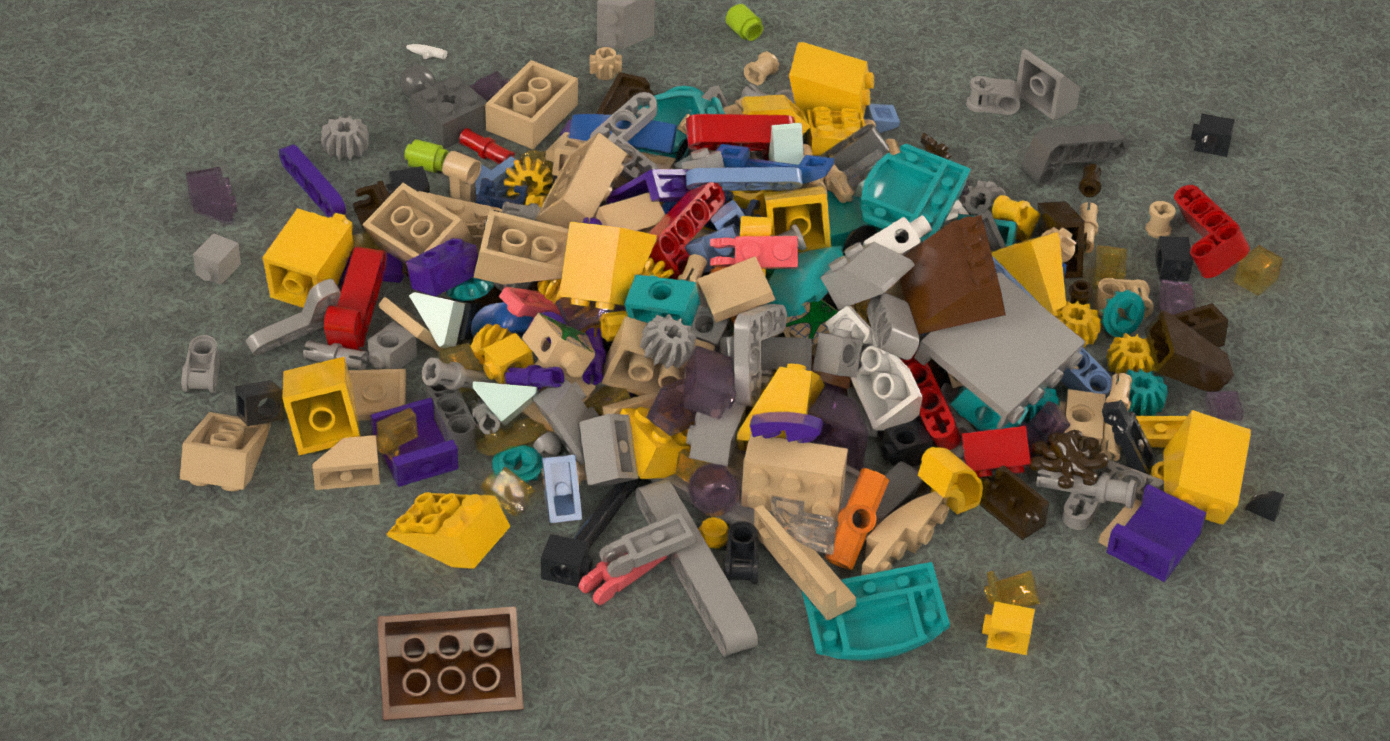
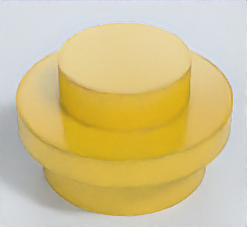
(714, 532)

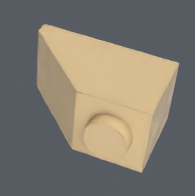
(348, 464)

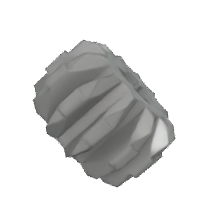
(344, 137)
(981, 198)
(667, 341)

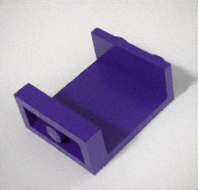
(661, 184)
(424, 455)
(1157, 534)

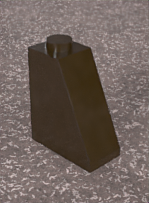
(1063, 215)
(1186, 355)

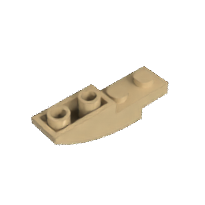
(903, 531)

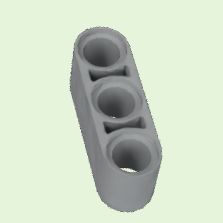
(893, 325)

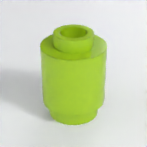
(744, 22)
(426, 154)

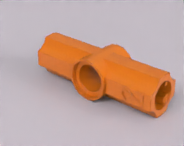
(866, 500)

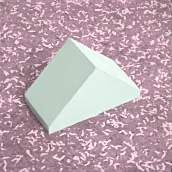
(786, 143)
(441, 317)
(504, 399)

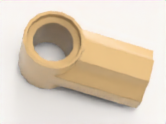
(462, 175)

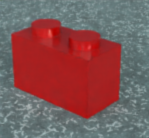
(994, 448)

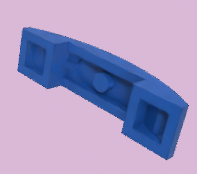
(654, 137)
(812, 166)

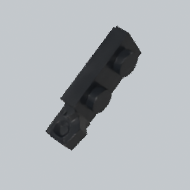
(1129, 436)

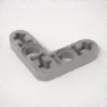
(621, 136)
(298, 325)
(749, 331)
(1091, 506)

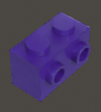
(443, 267)

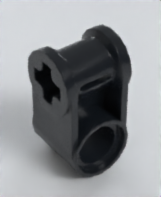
(741, 554)

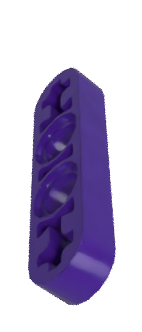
(312, 181)

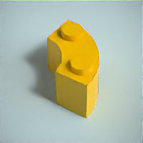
(951, 479)

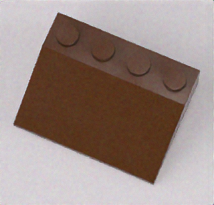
(953, 278)
(450, 663)

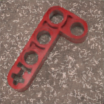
(733, 129)
(682, 224)
(1222, 237)
(352, 316)
(941, 413)

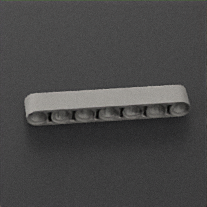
(701, 574)

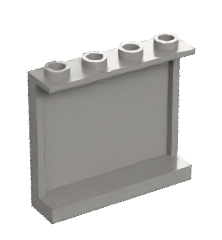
(1008, 356)

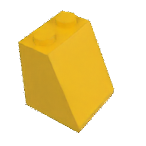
(829, 79)
(804, 208)
(305, 254)
(602, 263)
(1037, 268)
(786, 392)
(320, 405)
(1207, 464)

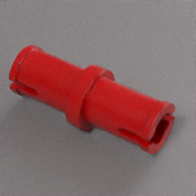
(484, 146)

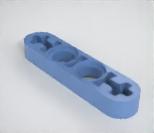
(746, 178)

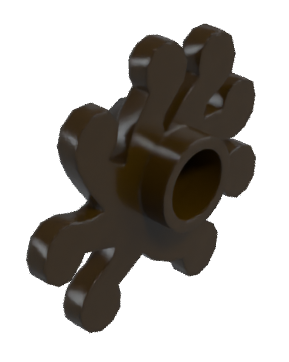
(1068, 458)

